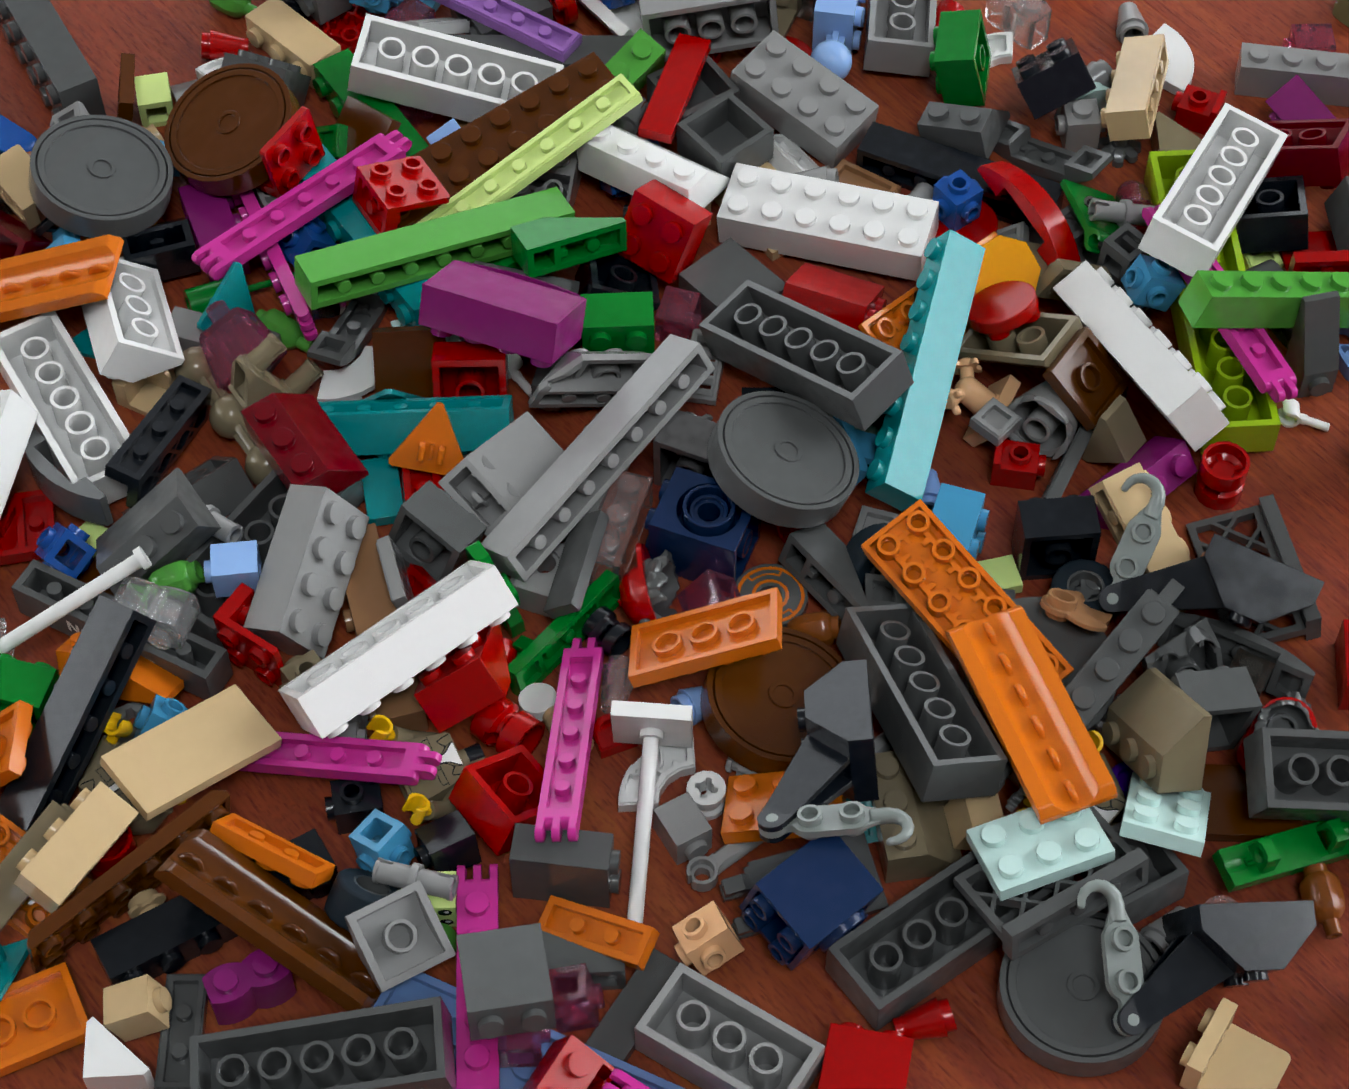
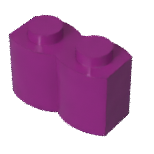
(243, 987)

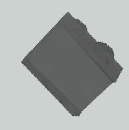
(1190, 649)

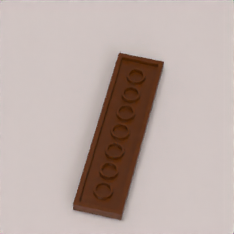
(498, 133)

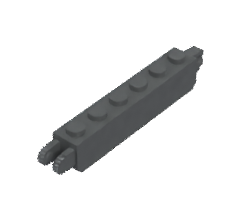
(1114, 662)

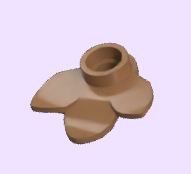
(1069, 604)

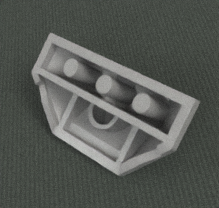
(587, 378)

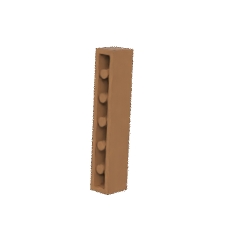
(368, 604)

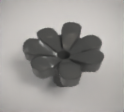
(1120, 150)

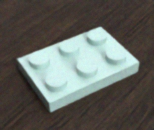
(1166, 819)
(1025, 855)

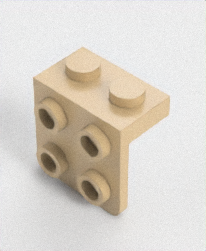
(1230, 1055)

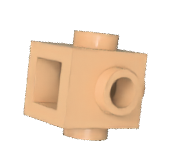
(706, 939)

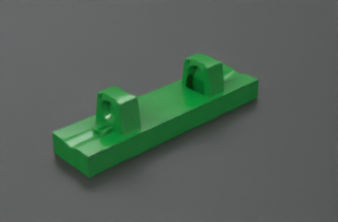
(543, 654)
(1282, 854)

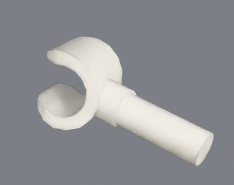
(514, 364)
(1291, 416)

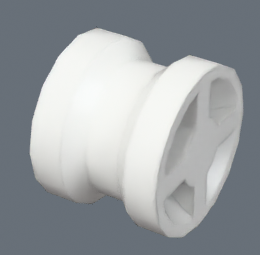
(713, 801)

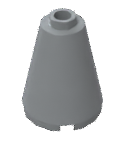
(1044, 420)

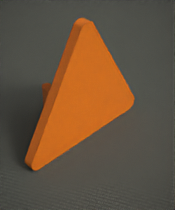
(430, 445)

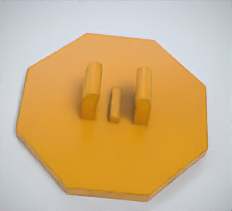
(1007, 261)

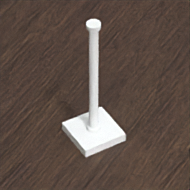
(76, 599)
(653, 727)

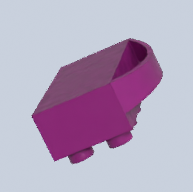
(503, 311)

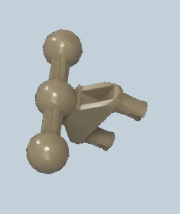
(248, 385)

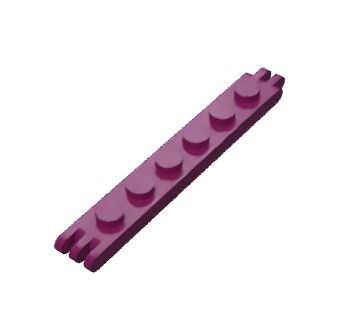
(296, 206)
(281, 277)
(1253, 349)
(570, 742)
(350, 759)
(476, 912)

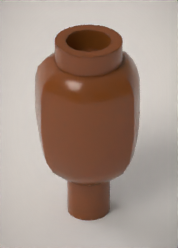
(817, 624)
(1328, 897)

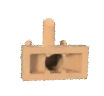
(976, 395)

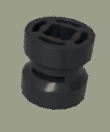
(609, 632)

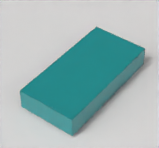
(381, 491)

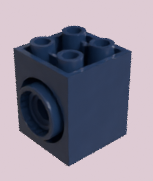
(700, 527)
(810, 900)

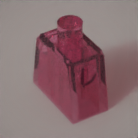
(230, 335)

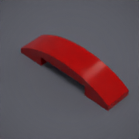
(1037, 207)

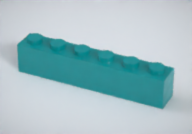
(383, 424)

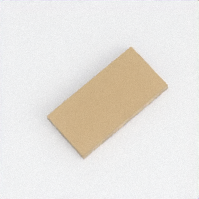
(190, 752)

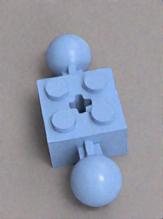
(837, 33)

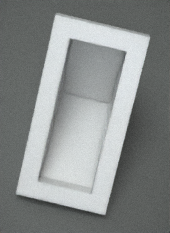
(110, 1063)

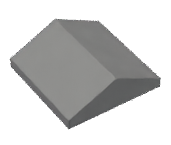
(399, 936)

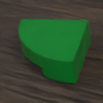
(334, 138)

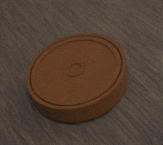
(223, 126)
(756, 700)

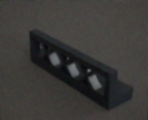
(160, 438)

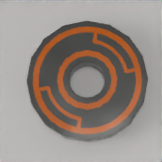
(775, 575)

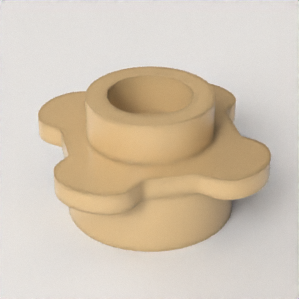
(144, 902)

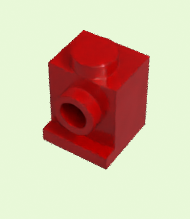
(1197, 108)
(1017, 465)

